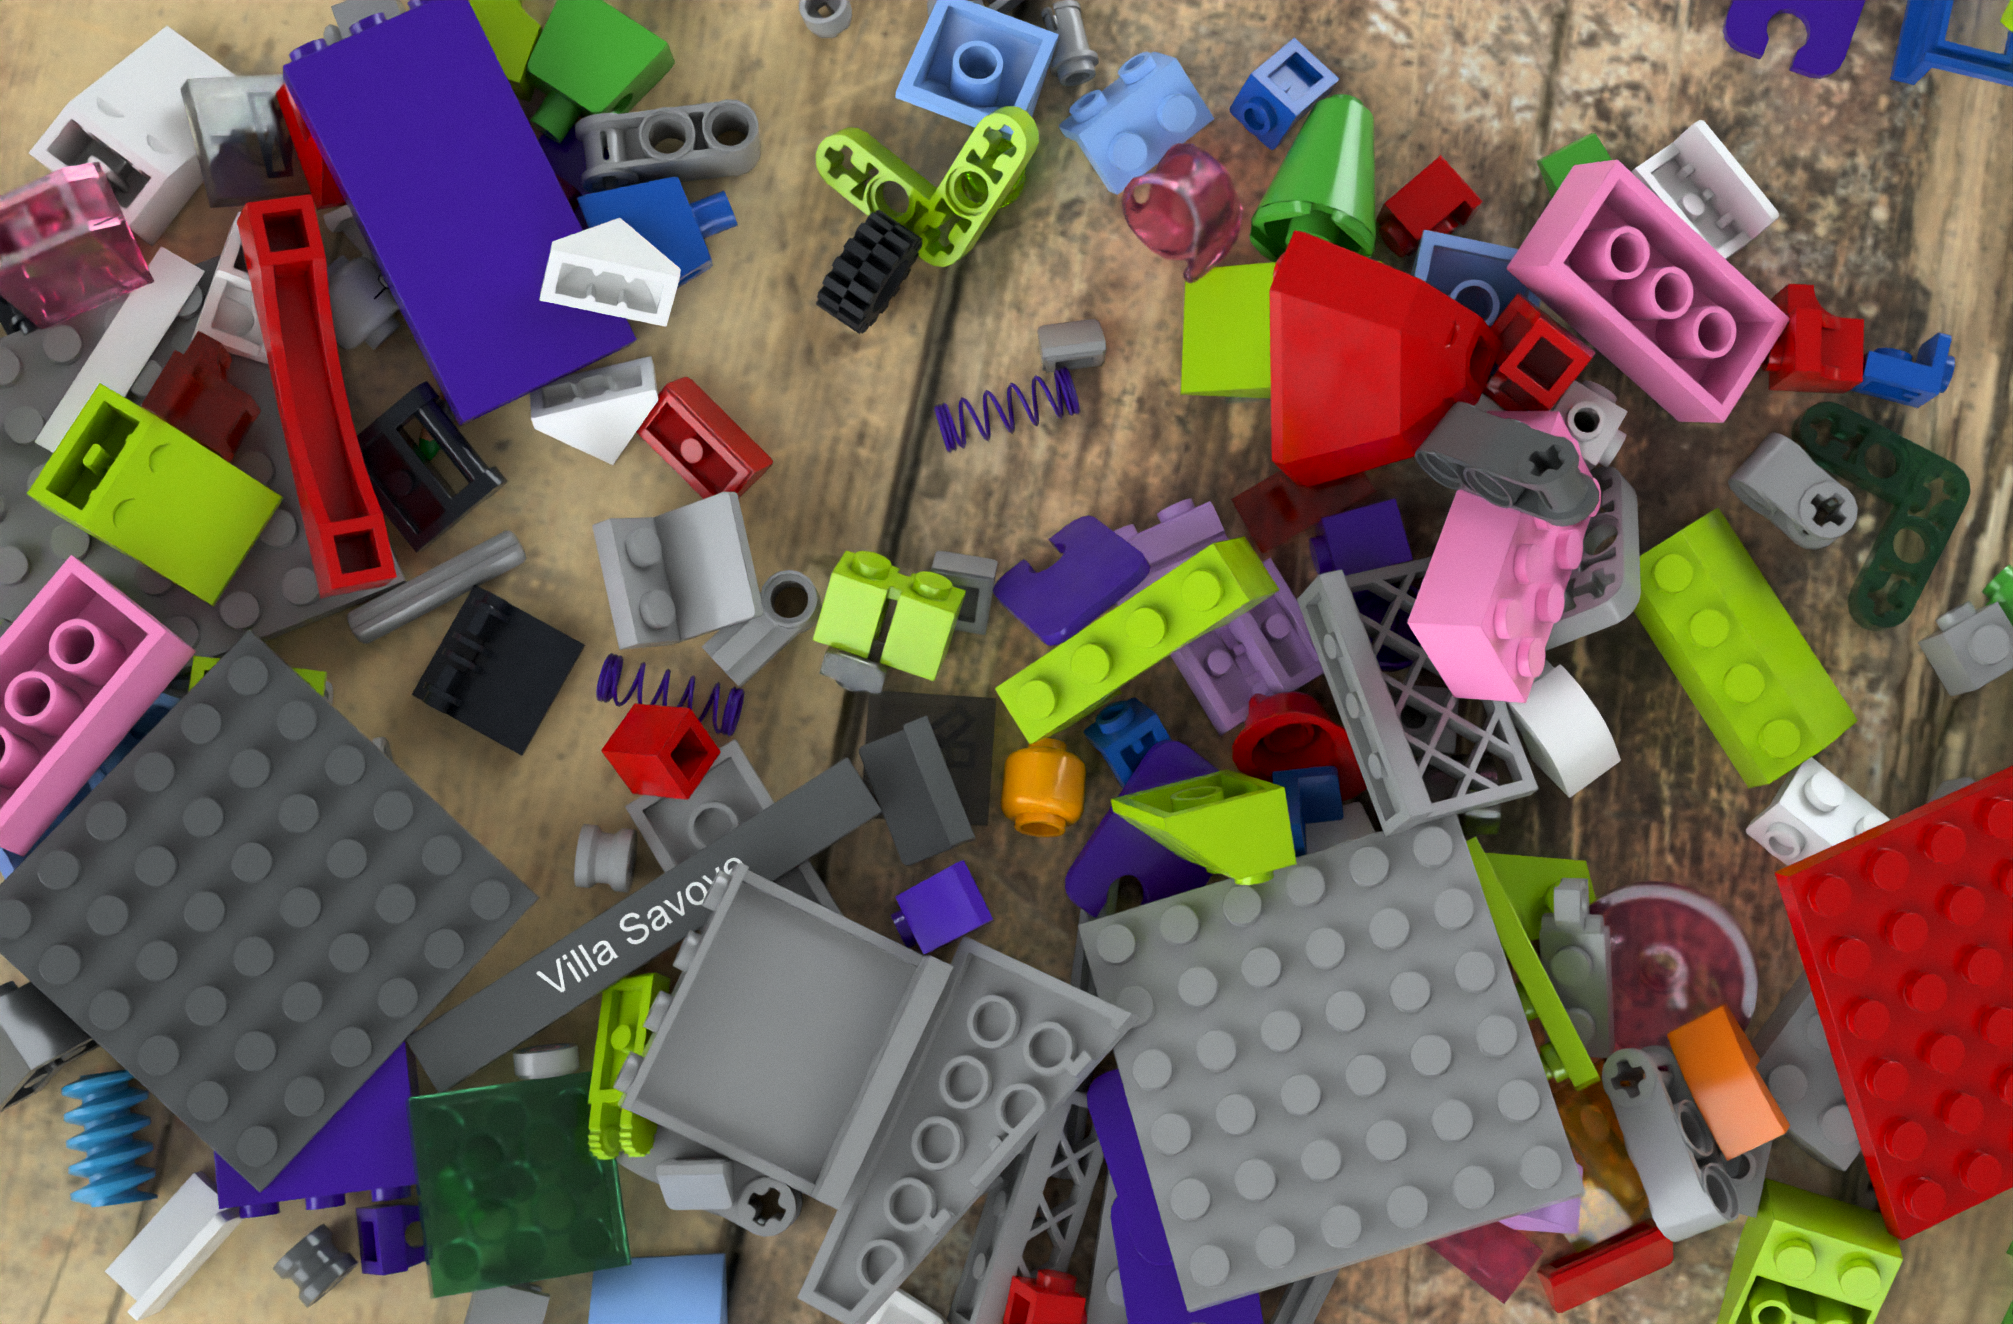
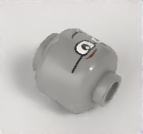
(360, 303)

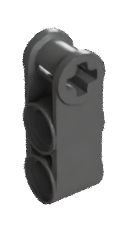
(1508, 465)

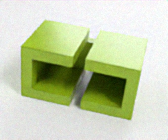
(859, 604)

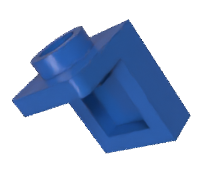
(1311, 797)

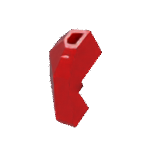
(1363, 361)

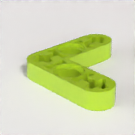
(930, 205)

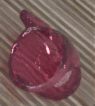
(1188, 210)

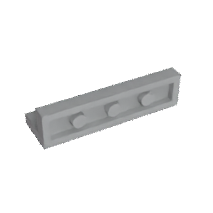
(1010, 1214)

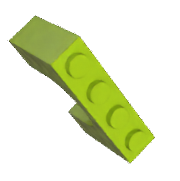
(1134, 636)

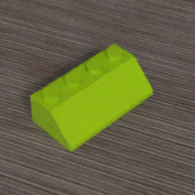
(1738, 651)

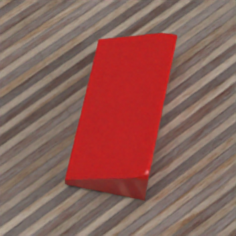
(702, 441)
(1605, 1265)

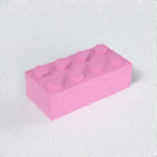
(1648, 292)
(1497, 588)
(71, 688)

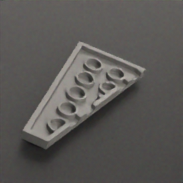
(975, 1092)

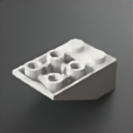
(137, 131)

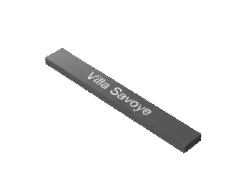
(638, 928)

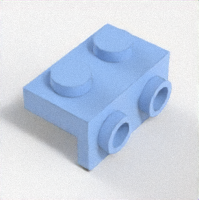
(1136, 118)

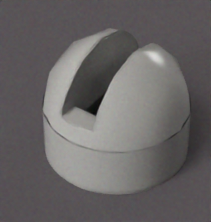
(830, 26)

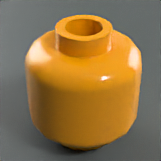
(1043, 788)

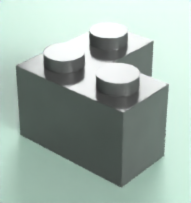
(34, 1042)

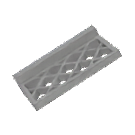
(1373, 719)

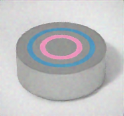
(546, 1060)

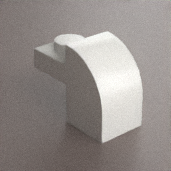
(1564, 731)

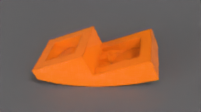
(1725, 1082)

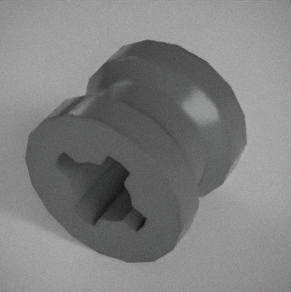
(315, 1265)

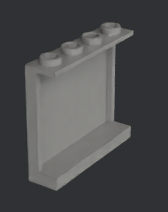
(782, 1035)

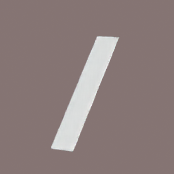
(127, 340)

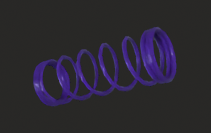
(948, 427)
(611, 674)

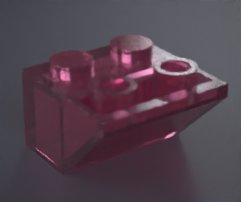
(66, 246)

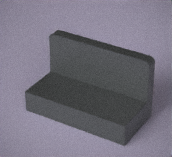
(916, 792)

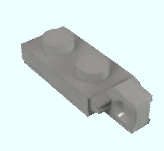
(1578, 963)

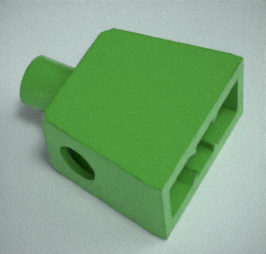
(592, 64)

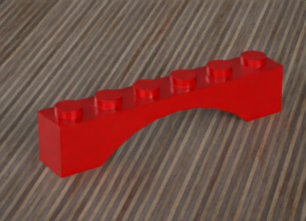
(299, 338)

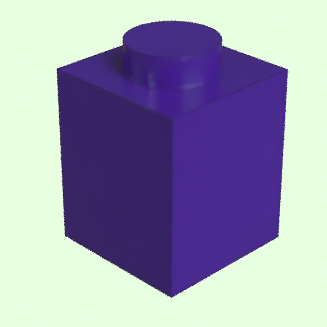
(1360, 540)

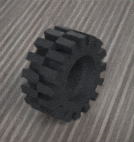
(869, 271)

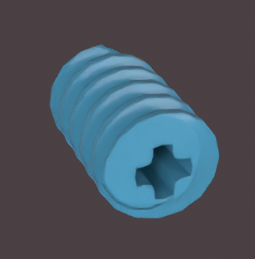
(108, 1139)

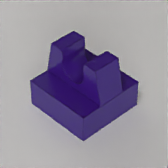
(383, 1239)

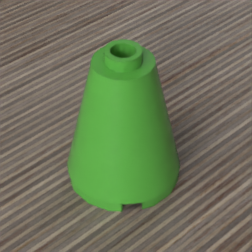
(1323, 183)

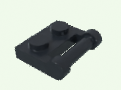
(406, 480)

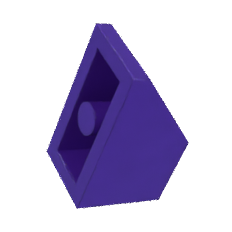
(941, 909)

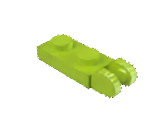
(619, 1032)

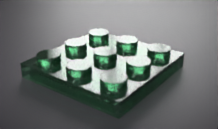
(513, 1186)

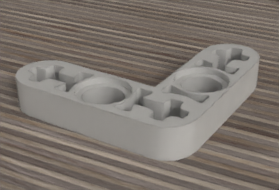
(1604, 584)

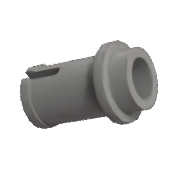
(1072, 56)

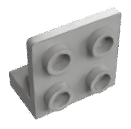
(678, 572)

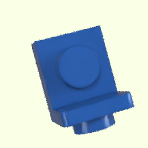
(1282, 93)
(1895, 378)
(1125, 735)

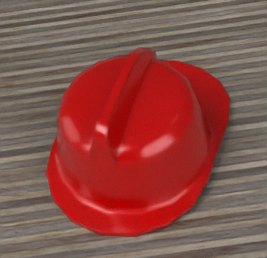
(1291, 734)

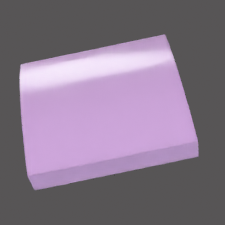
(1256, 653)

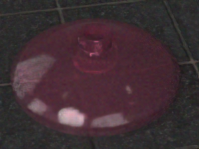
(1710, 954)

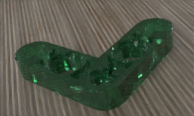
(1903, 489)

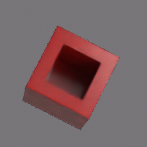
(661, 751)

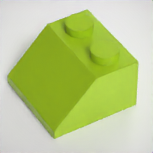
(1218, 822)

